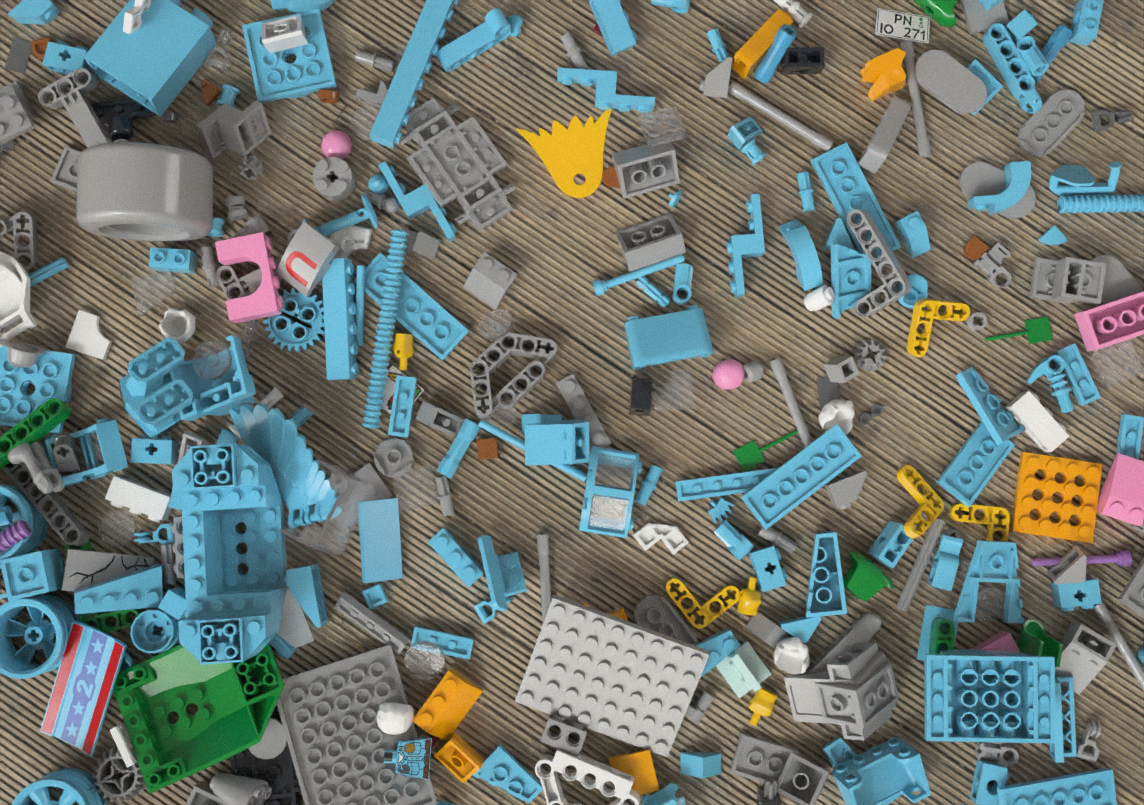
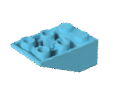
(557, 442)

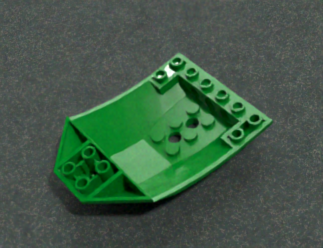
(231, 713)

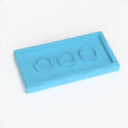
(974, 465)
(380, 540)

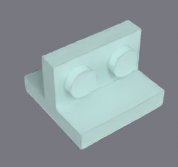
(743, 670)

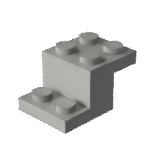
(14, 112)
(234, 129)
(1067, 280)

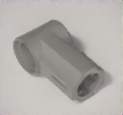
(253, 226)

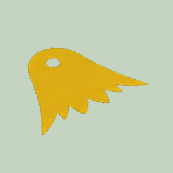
(572, 153)

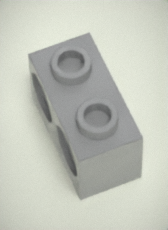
(561, 739)

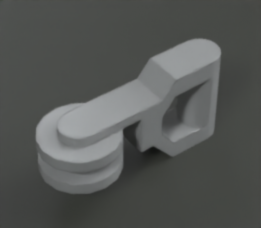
(1092, 729)

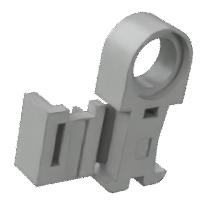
(990, 263)
(995, 751)

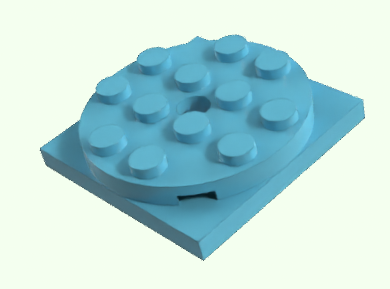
(276, 77)
(51, 379)

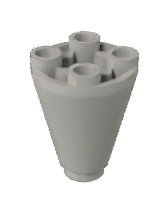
(240, 789)

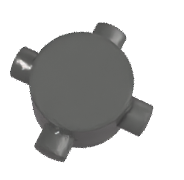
(170, 117)

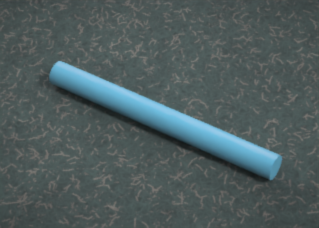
(360, 277)

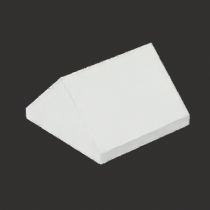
(283, 33)

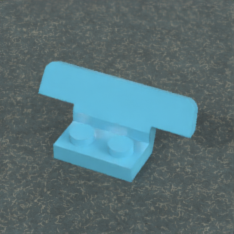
(502, 573)

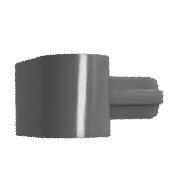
(769, 795)

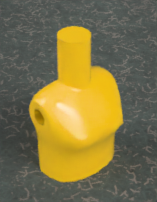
(403, 349)
(749, 598)
(761, 704)

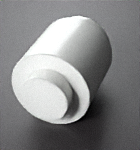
(819, 298)

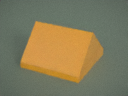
(459, 757)

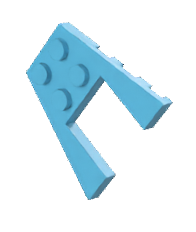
(991, 563)

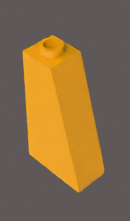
(758, 45)

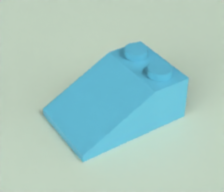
(307, 589)

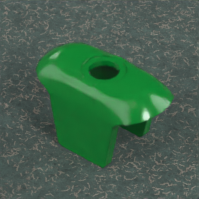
(939, 10)
(864, 578)
(1036, 642)

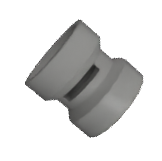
(236, 208)

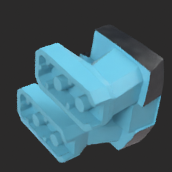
(150, 392)

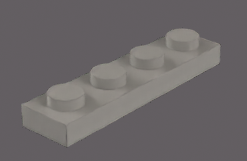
(582, 410)
(371, 623)

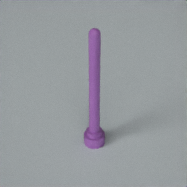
(1121, 558)

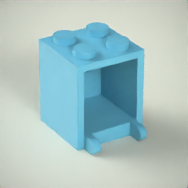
(32, 574)

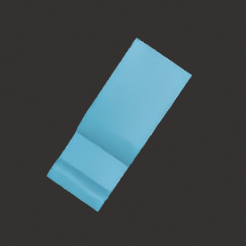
(945, 563)

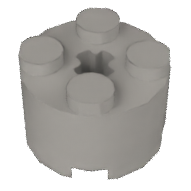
(330, 168)

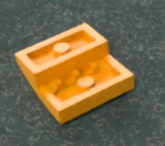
(640, 766)

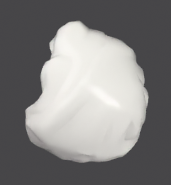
(178, 324)
(839, 413)
(792, 656)
(395, 717)

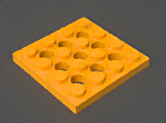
(1069, 468)

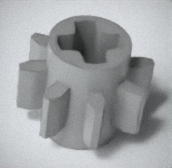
(250, 167)

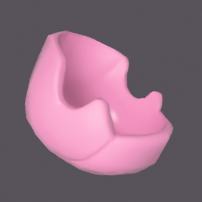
(336, 144)
(728, 374)

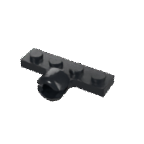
(120, 116)

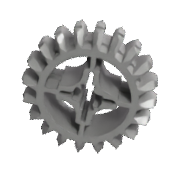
(104, 781)

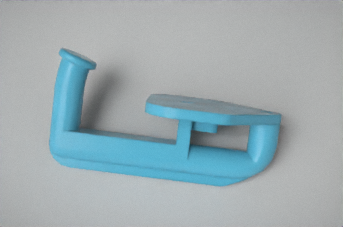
(1082, 182)

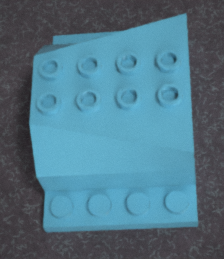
(989, 696)

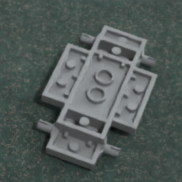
(457, 163)

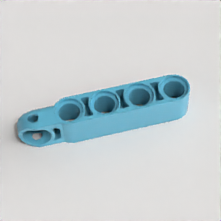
(1013, 59)

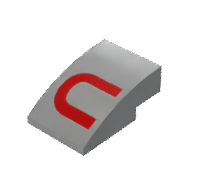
(306, 258)

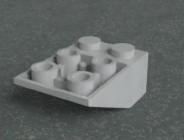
(1083, 655)

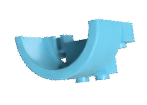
(218, 395)

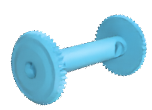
(350, 219)

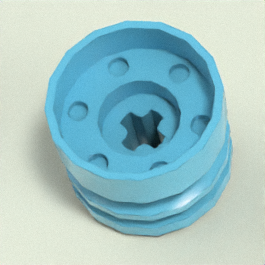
(146, 627)

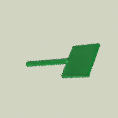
(1036, 329)
(751, 456)

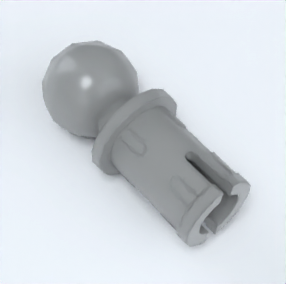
(391, 204)

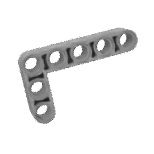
(880, 264)

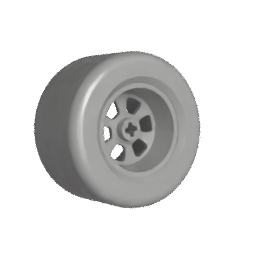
(144, 192)

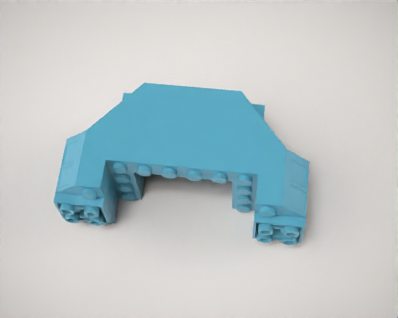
(226, 610)

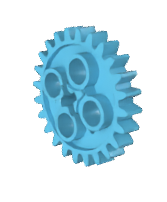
(288, 335)

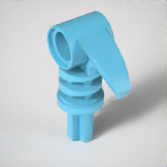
(1056, 379)

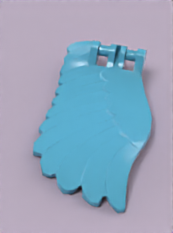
(292, 463)

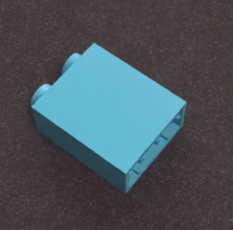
(157, 57)

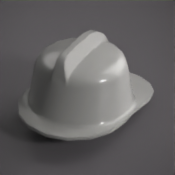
(22, 354)

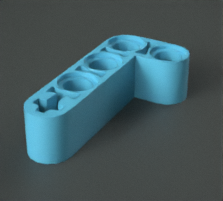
(475, 41)

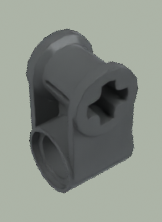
(66, 453)

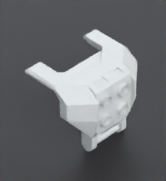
(14, 297)

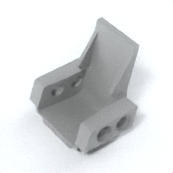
(853, 692)

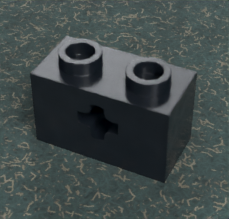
(803, 61)

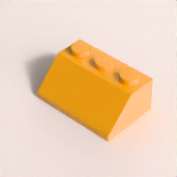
(447, 705)

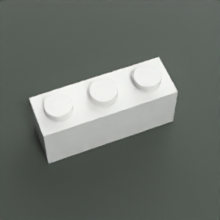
(1037, 421)
(139, 498)

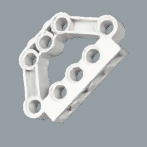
(603, 773)

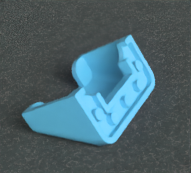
(668, 337)

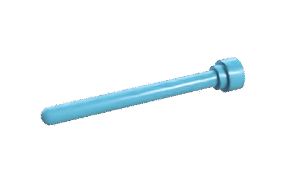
(602, 286)

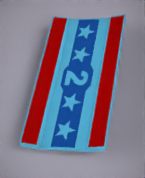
(83, 687)

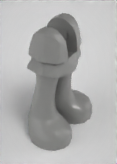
(47, 478)

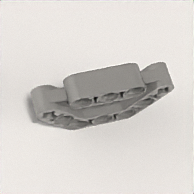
(20, 248)
(541, 359)

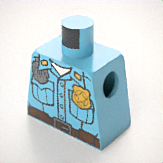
(411, 757)

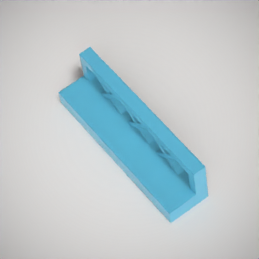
(1056, 749)

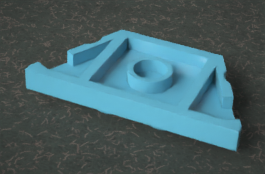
(848, 277)

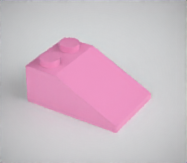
(1124, 490)

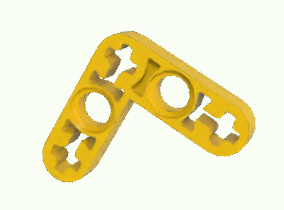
(930, 314)
(926, 505)
(989, 518)
(704, 608)

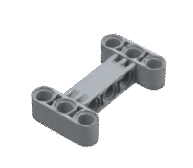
(78, 105)
(249, 283)

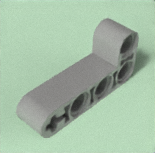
(885, 134)

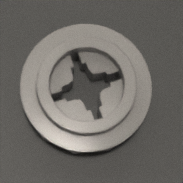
(862, 350)

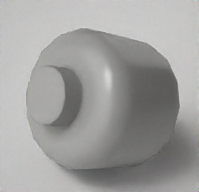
(753, 371)

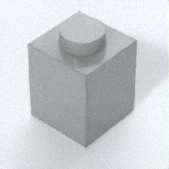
(841, 369)

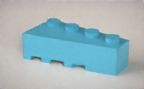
(825, 583)
(123, 592)

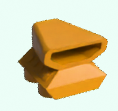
(885, 74)

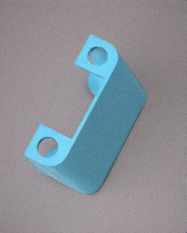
(882, 775)

